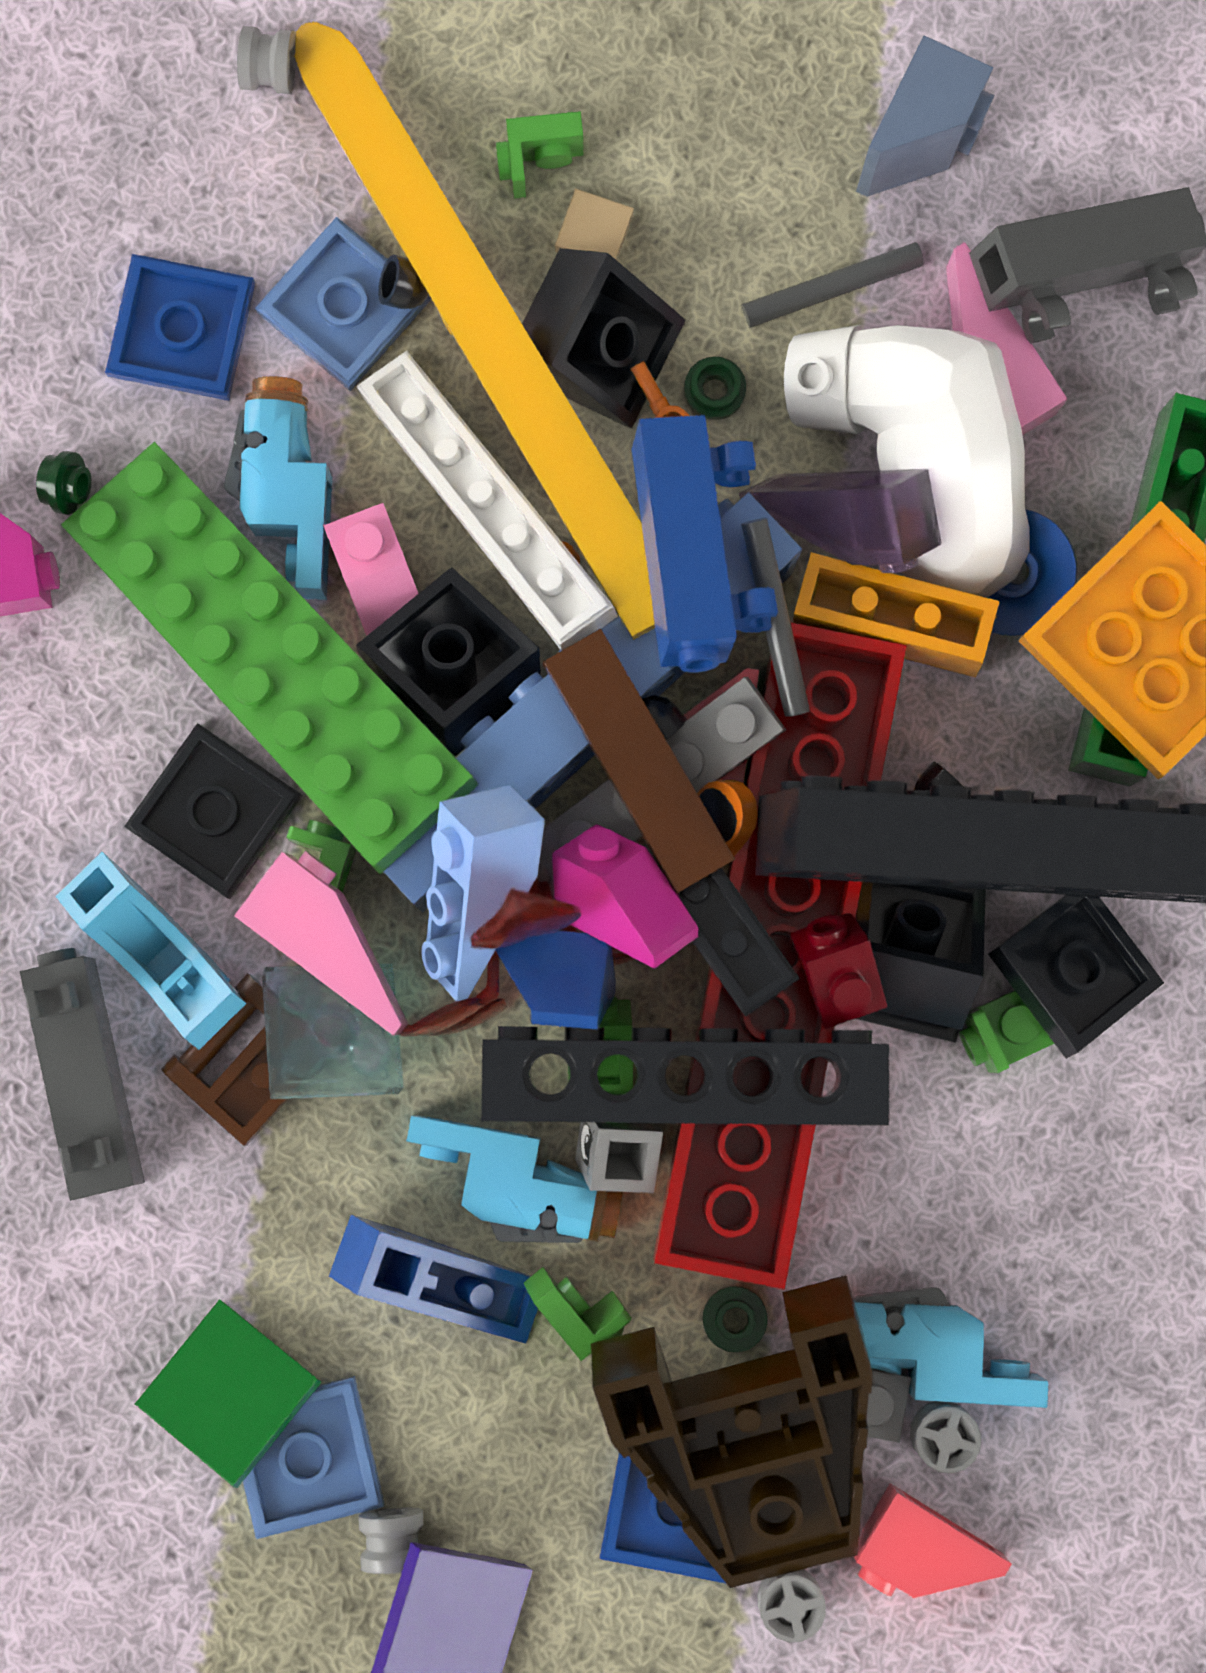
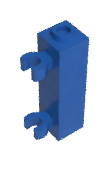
(685, 544)

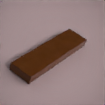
(638, 760)

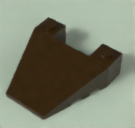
(755, 1452)

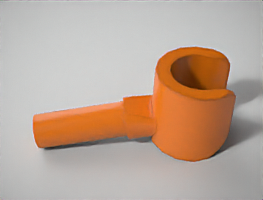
(658, 402)

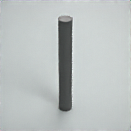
(833, 284)
(780, 637)

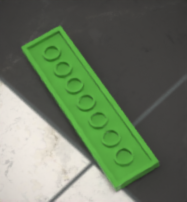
(269, 657)

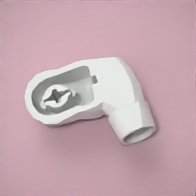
(937, 407)

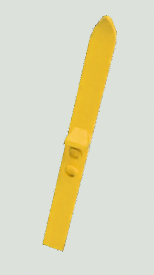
(480, 320)

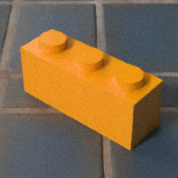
(934, 621)

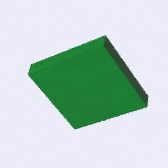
(228, 1393)

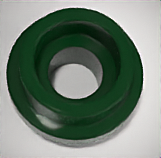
(722, 370)
(63, 482)
(719, 1304)

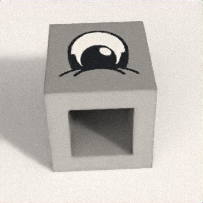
(619, 1155)

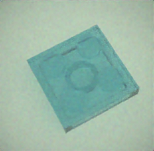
(324, 1042)

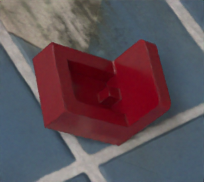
(839, 969)

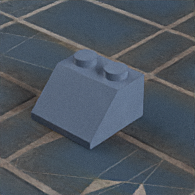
(929, 118)

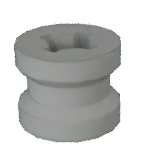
(266, 60)
(957, 1440)
(388, 1538)
(795, 1616)

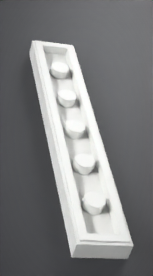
(487, 502)

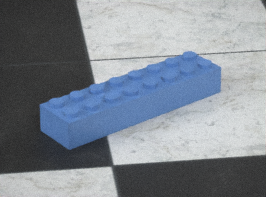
(538, 740)

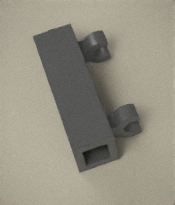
(1090, 249)
(81, 1074)

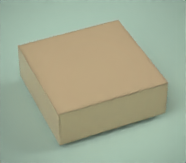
(594, 224)

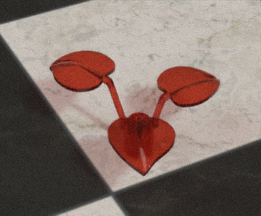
(517, 919)

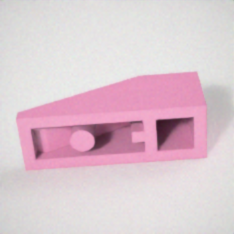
(1031, 382)
(371, 565)
(317, 929)

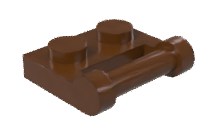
(242, 1092)

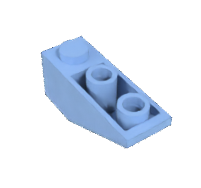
(479, 853)

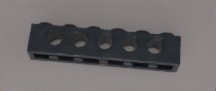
(856, 1098)

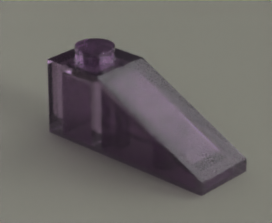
(857, 514)

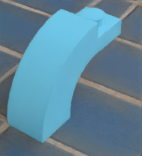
(152, 949)

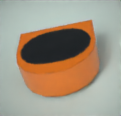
(732, 811)

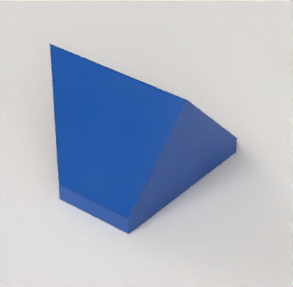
(563, 978)

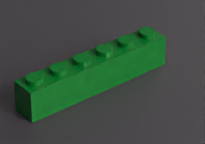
(1177, 478)

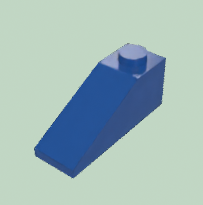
(433, 1279)

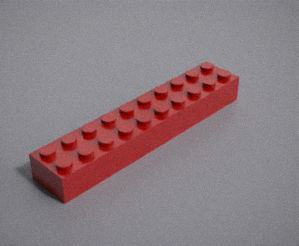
(741, 1186)

